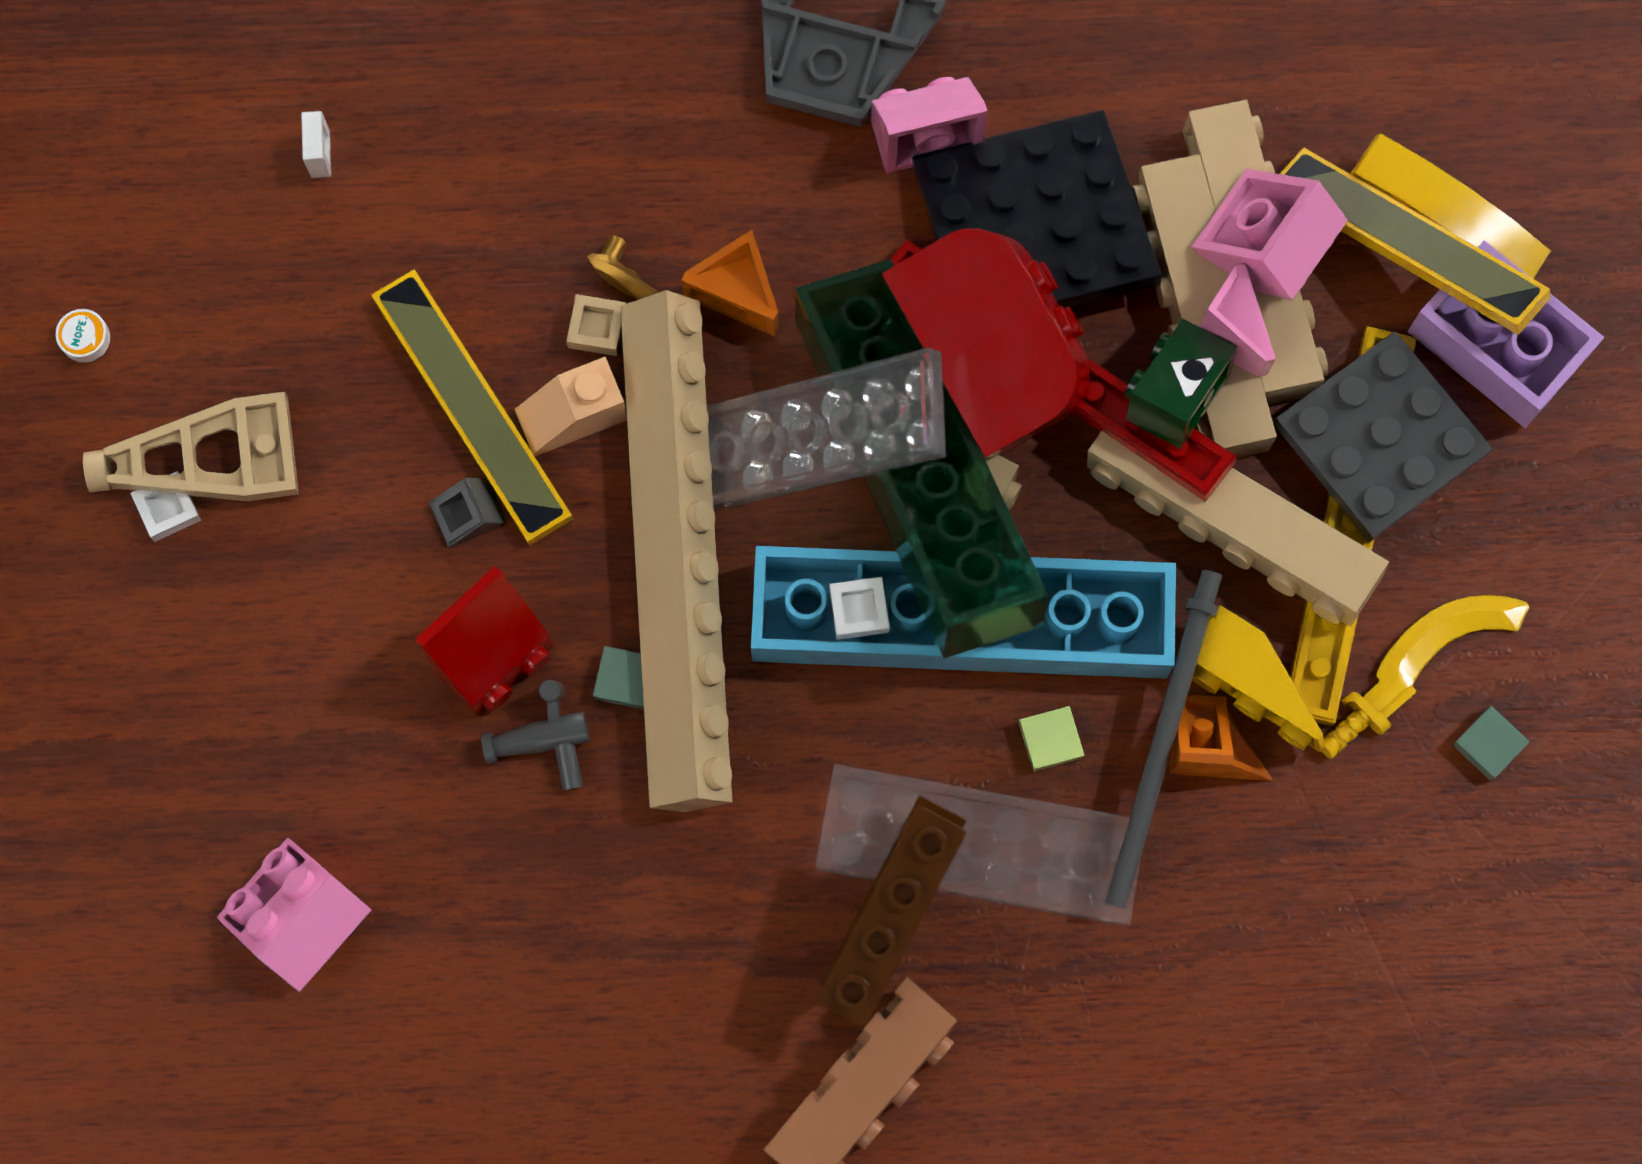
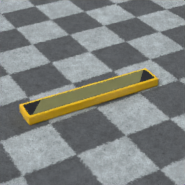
(1426, 247)
(472, 407)

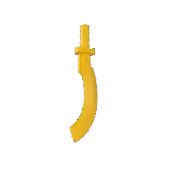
(1412, 654)

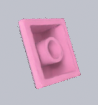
(927, 120)
(1275, 228)

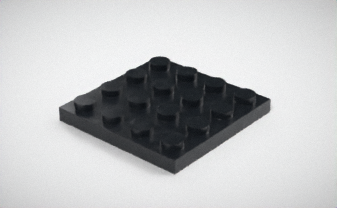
(1056, 195)

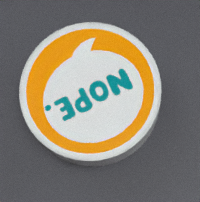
(83, 335)

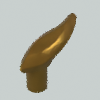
(615, 273)

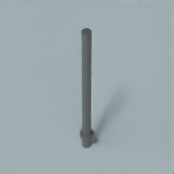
(1201, 610)

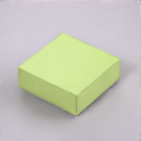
(1051, 739)

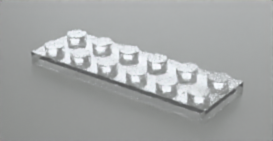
(827, 429)
(1012, 848)

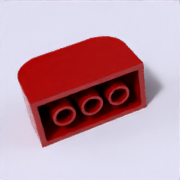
(999, 331)

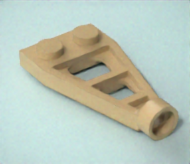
(264, 449)

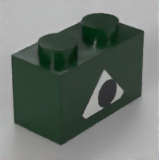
(1179, 383)

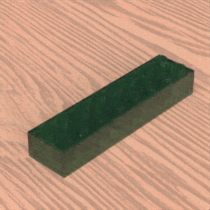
(939, 512)

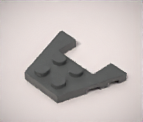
(837, 65)

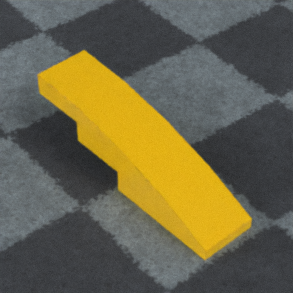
(1447, 202)

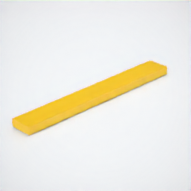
(1323, 646)

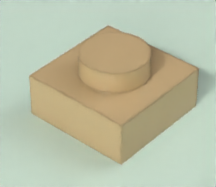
(595, 325)

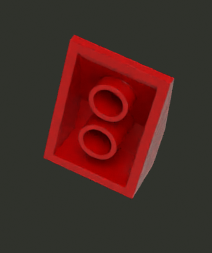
(486, 643)

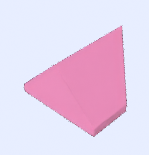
(1238, 320)

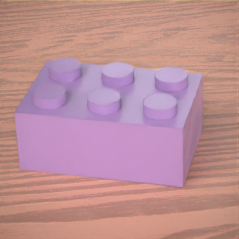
(1508, 368)

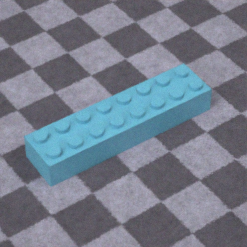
(1096, 621)

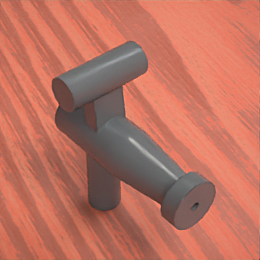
(554, 733)

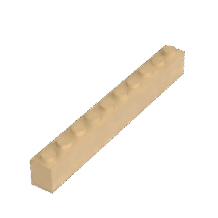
(675, 554)

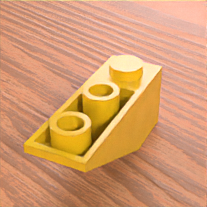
(1248, 669)

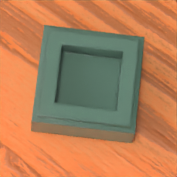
(620, 678)
(1491, 743)

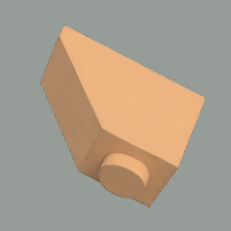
(572, 407)

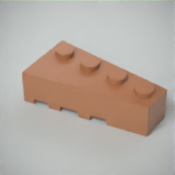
(866, 1081)

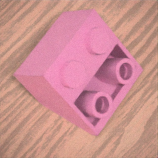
(293, 914)

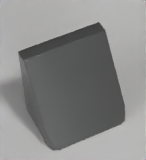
(467, 510)

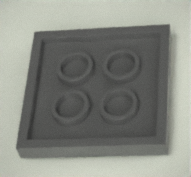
(1382, 436)

